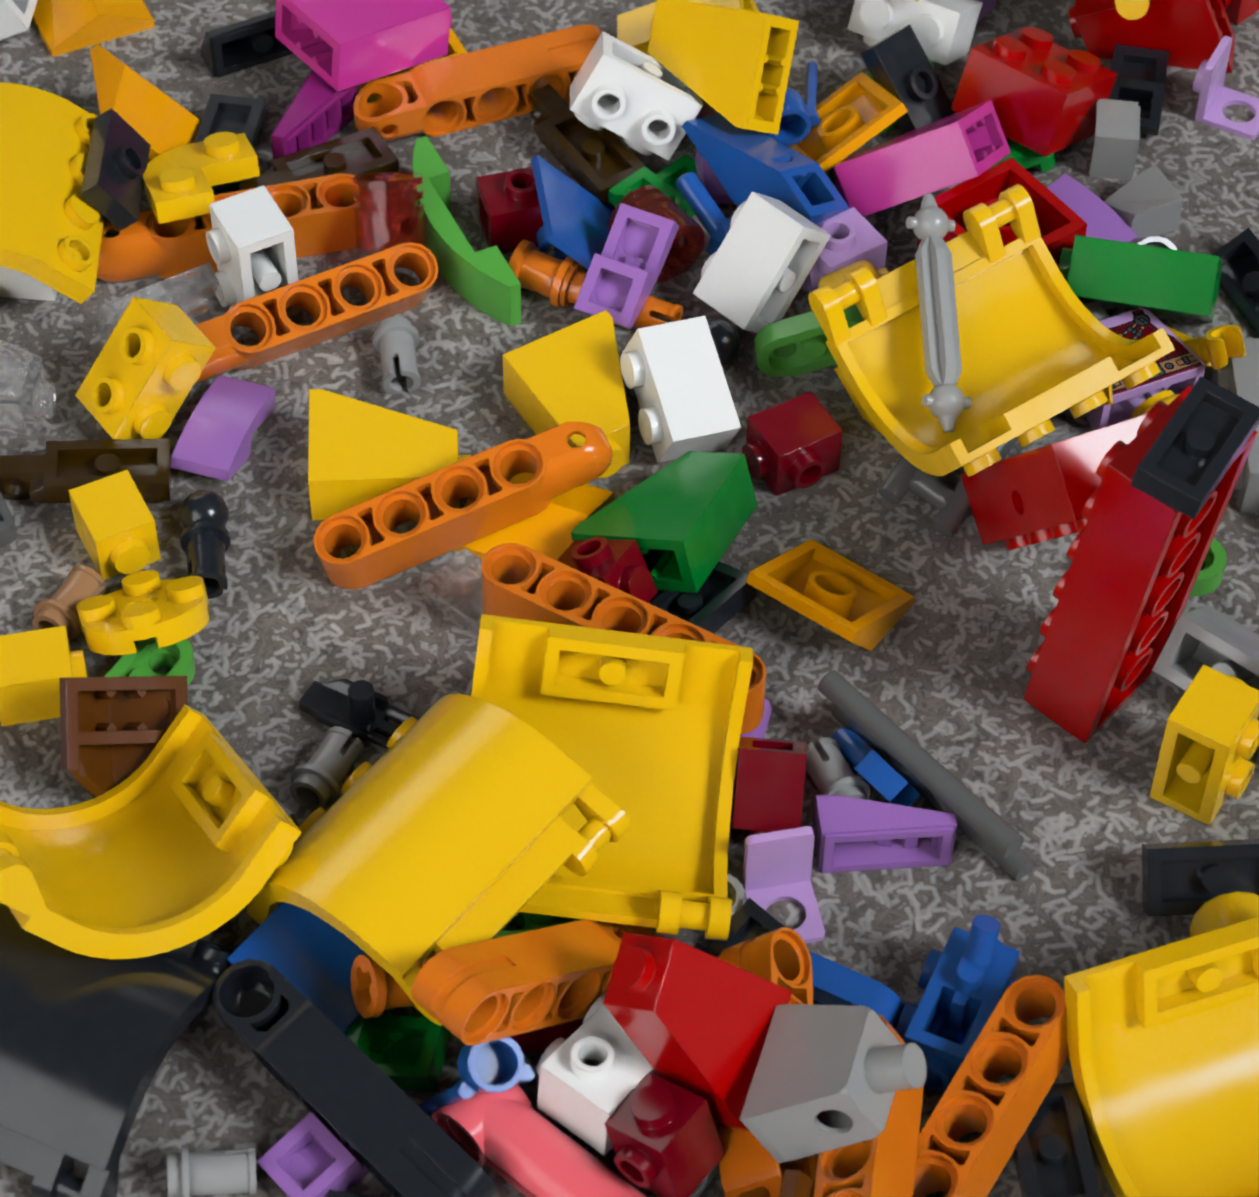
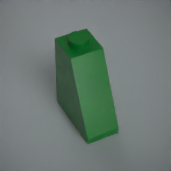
(1143, 277)
(680, 517)

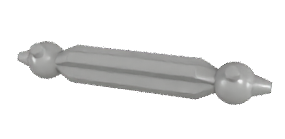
(938, 313)

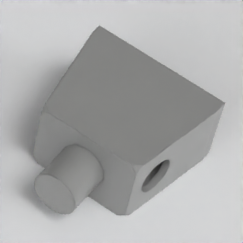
(827, 1079)

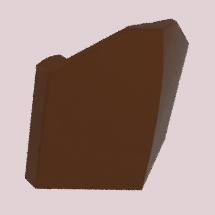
(114, 725)

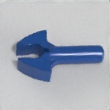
(704, 209)
(875, 769)

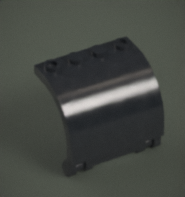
(83, 1050)

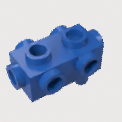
(958, 997)

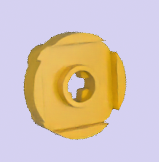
(144, 610)

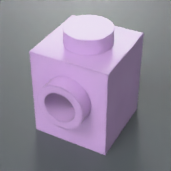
(849, 242)

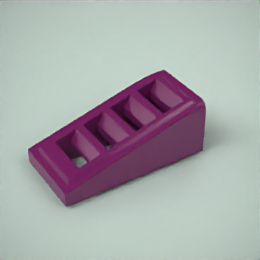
(312, 116)

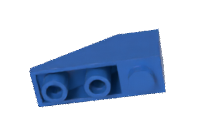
(760, 164)

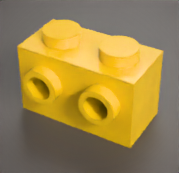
(145, 370)
(1208, 745)

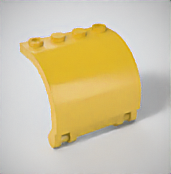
(43, 217)
(1021, 340)
(659, 738)
(443, 836)
(150, 858)
(1172, 1065)

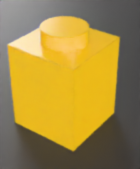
(115, 525)
(31, 673)

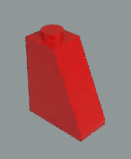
(1180, 26)
(693, 1018)

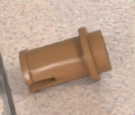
(61, 607)

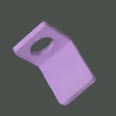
(1216, 97)
(780, 869)

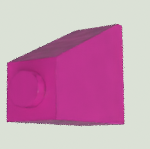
(363, 38)
(923, 160)

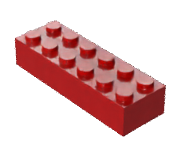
(1123, 587)

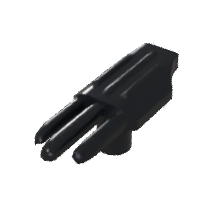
(353, 708)

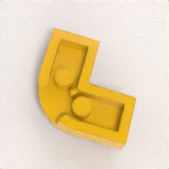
(182, 177)

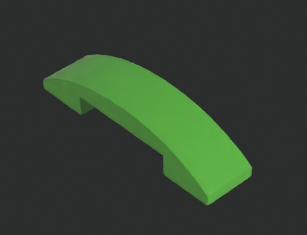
(477, 276)

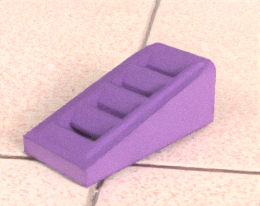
(879, 835)

